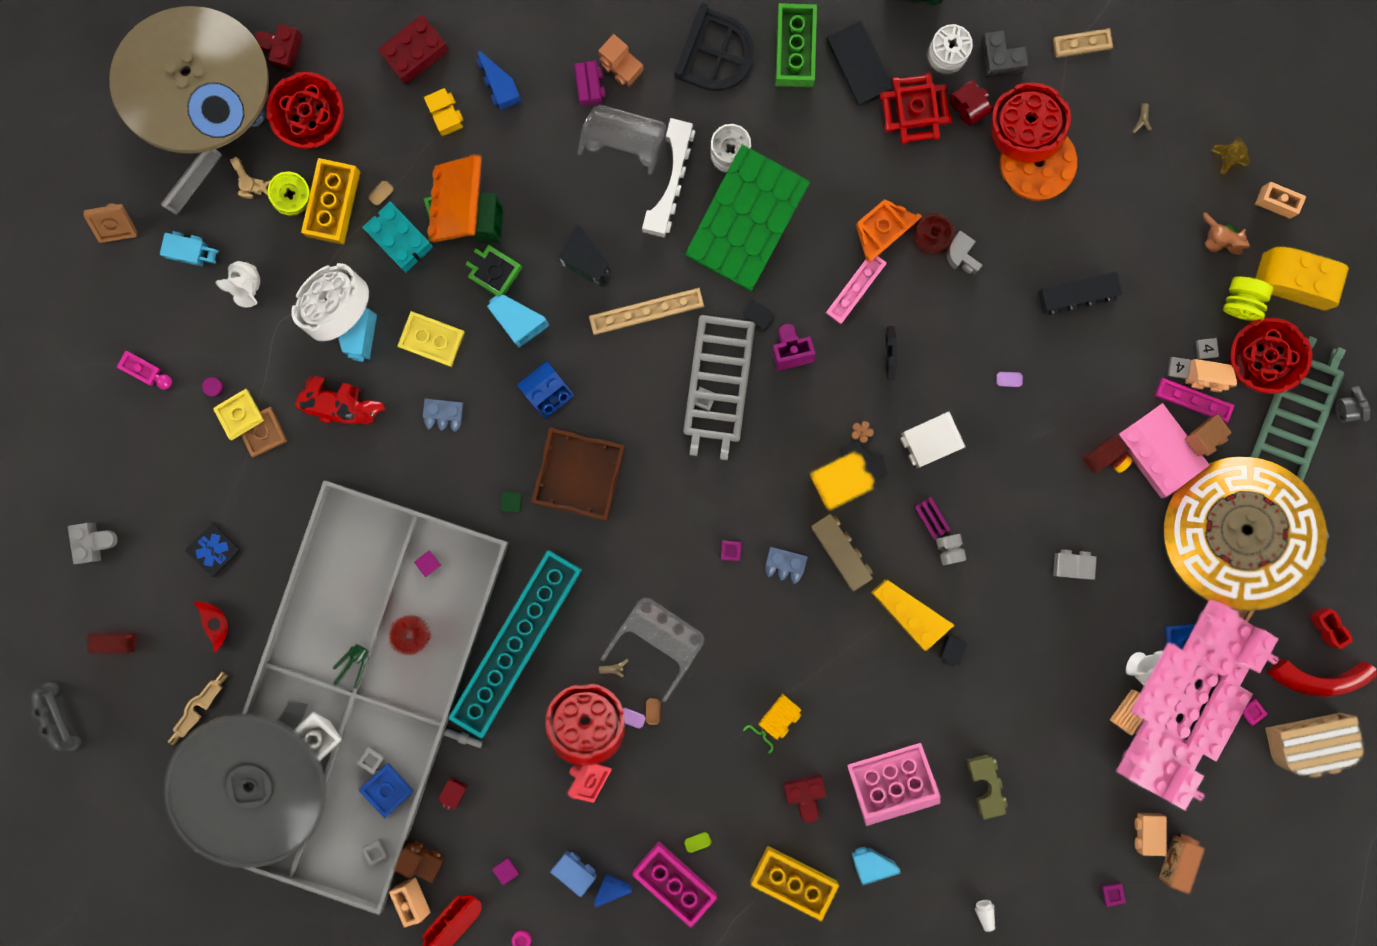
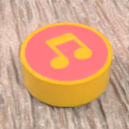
(1122, 463)

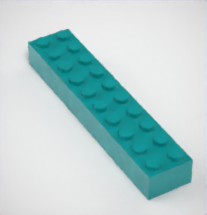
(515, 644)

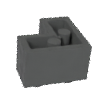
(999, 59)

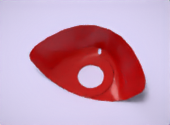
(207, 613)

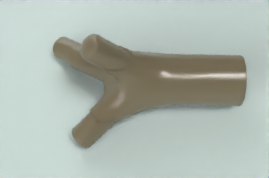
(1143, 120)
(613, 668)

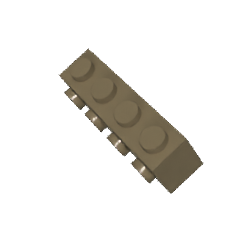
(841, 552)

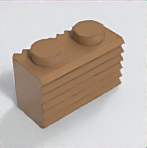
(1208, 436)

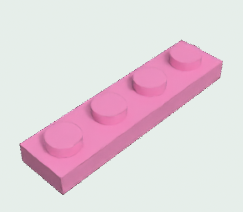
(855, 289)

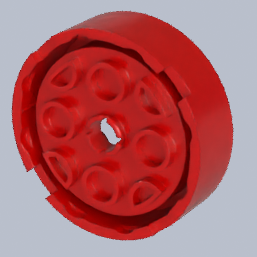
(1028, 141)
(590, 742)

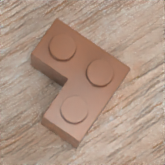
(617, 59)

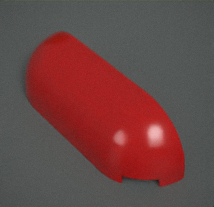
(453, 921)

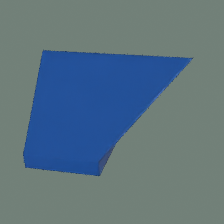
(611, 889)

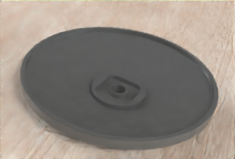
(226, 819)

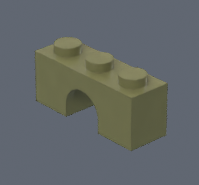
(992, 802)

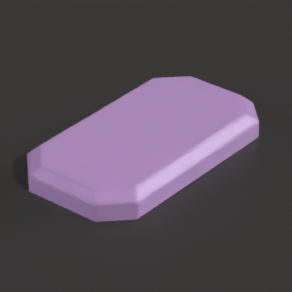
(1009, 379)
(633, 718)

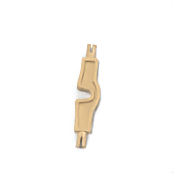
(191, 716)

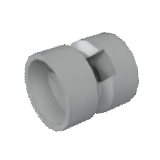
(951, 549)

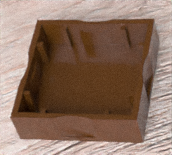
(578, 474)

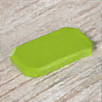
(697, 842)

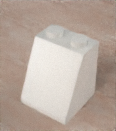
(932, 440)

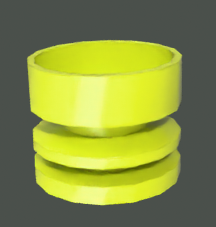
(278, 190)
(1248, 298)

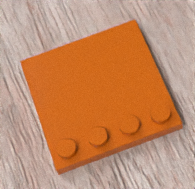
(454, 199)

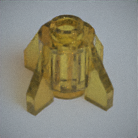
(1233, 154)

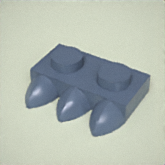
(443, 412)
(785, 563)

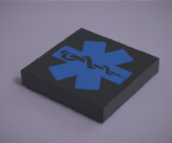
(213, 550)

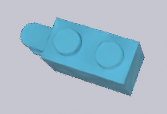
(187, 250)

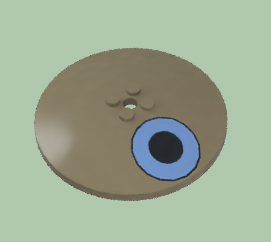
(193, 110)

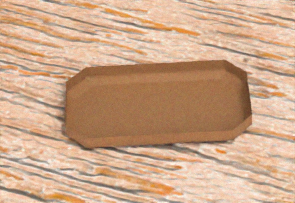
(653, 709)

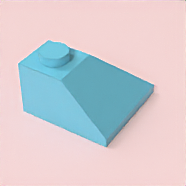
(873, 865)

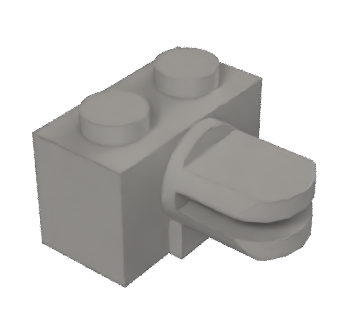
(88, 542)

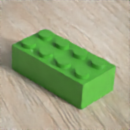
(796, 45)

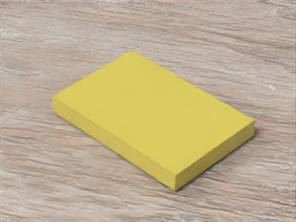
(431, 339)

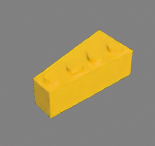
(914, 617)

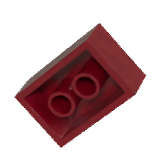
(413, 49)

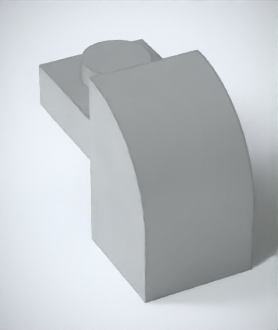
(958, 251)

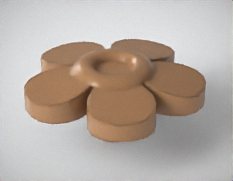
(862, 431)

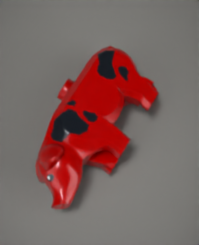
(336, 407)

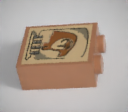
(1181, 863)

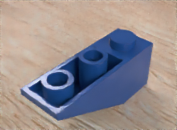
(503, 86)

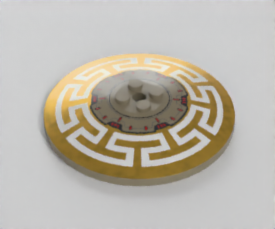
(1236, 569)

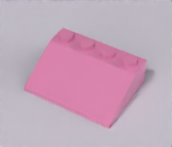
(1162, 452)
(894, 784)

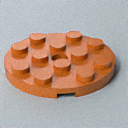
(1041, 182)

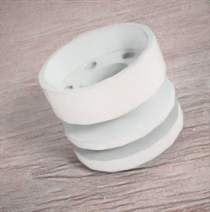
(948, 59)
(727, 138)

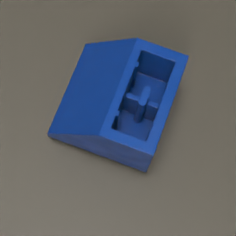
(545, 390)

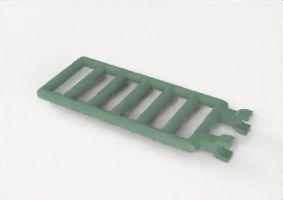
(1332, 369)

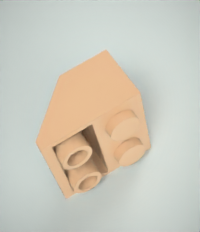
(1211, 375)

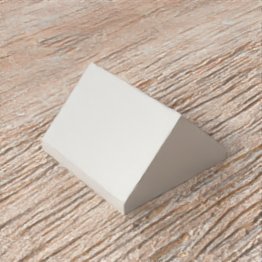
(319, 734)

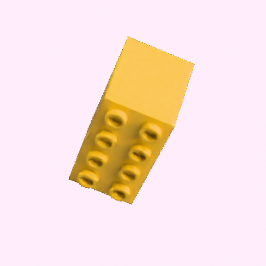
(842, 480)

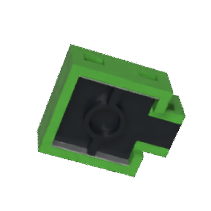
(493, 270)

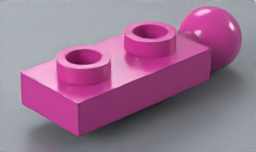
(144, 371)

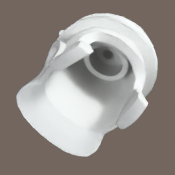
(241, 283)
(1142, 665)

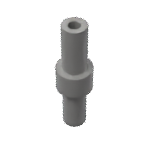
(463, 738)

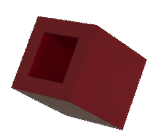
(452, 793)

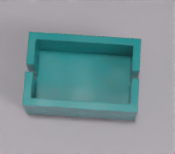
(397, 236)

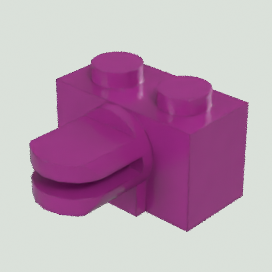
(792, 350)

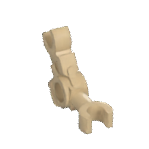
(247, 183)

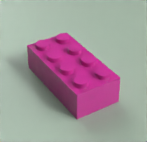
(674, 884)

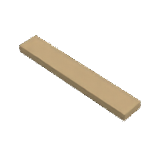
(646, 311)

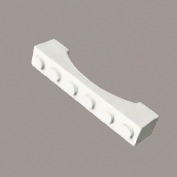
(657, 220)

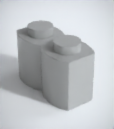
(1075, 566)

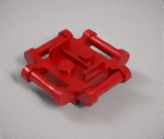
(916, 107)

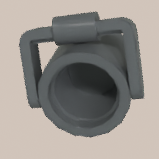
(1353, 407)

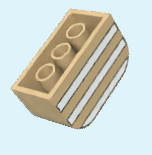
(1316, 744)

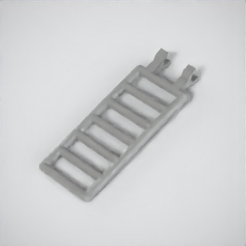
(742, 381)

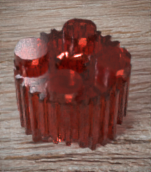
(939, 224)
(420, 631)

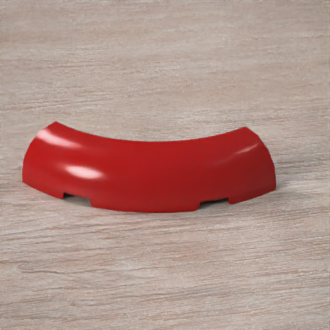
(1298, 681)

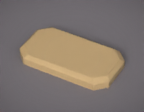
(380, 193)

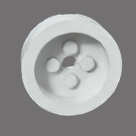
(345, 302)

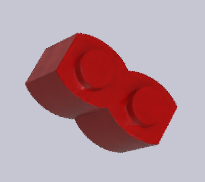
(1331, 628)

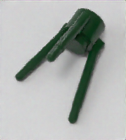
(356, 655)

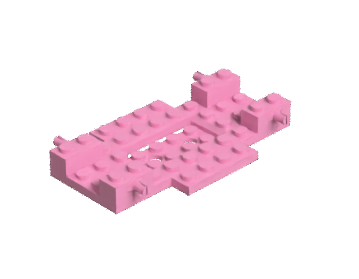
(1217, 646)

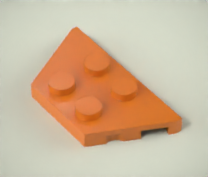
(883, 227)

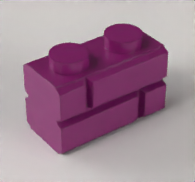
(588, 83)

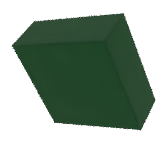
(511, 502)

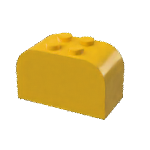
(1303, 277)

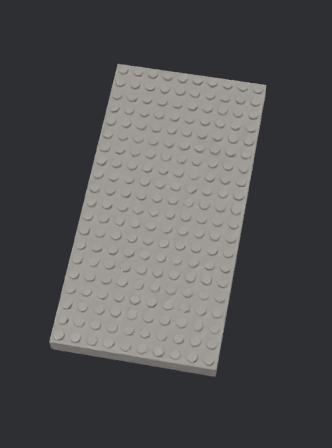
(346, 591)

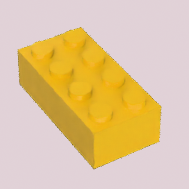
(330, 201)
(794, 883)

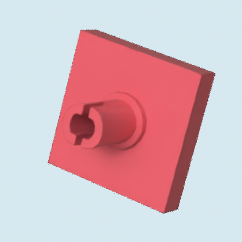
(588, 781)

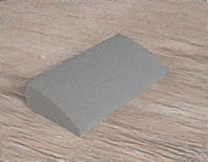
(190, 180)

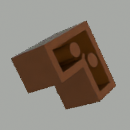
(419, 861)

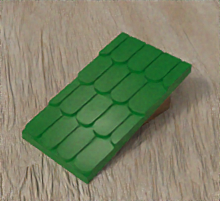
(747, 217)

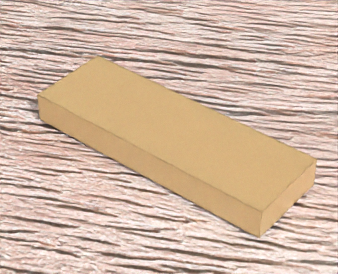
(1082, 43)

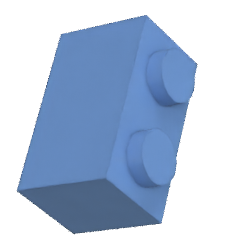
(574, 873)

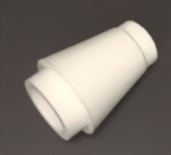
(986, 914)

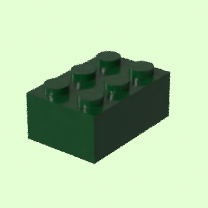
(488, 219)

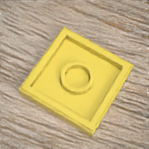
(238, 414)

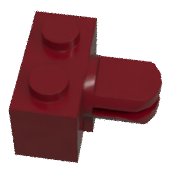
(281, 46)
(804, 793)

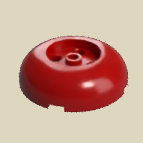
(284, 104)
(1272, 334)

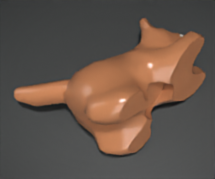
(1222, 237)

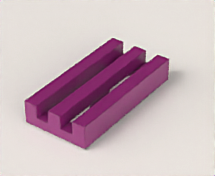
(938, 514)

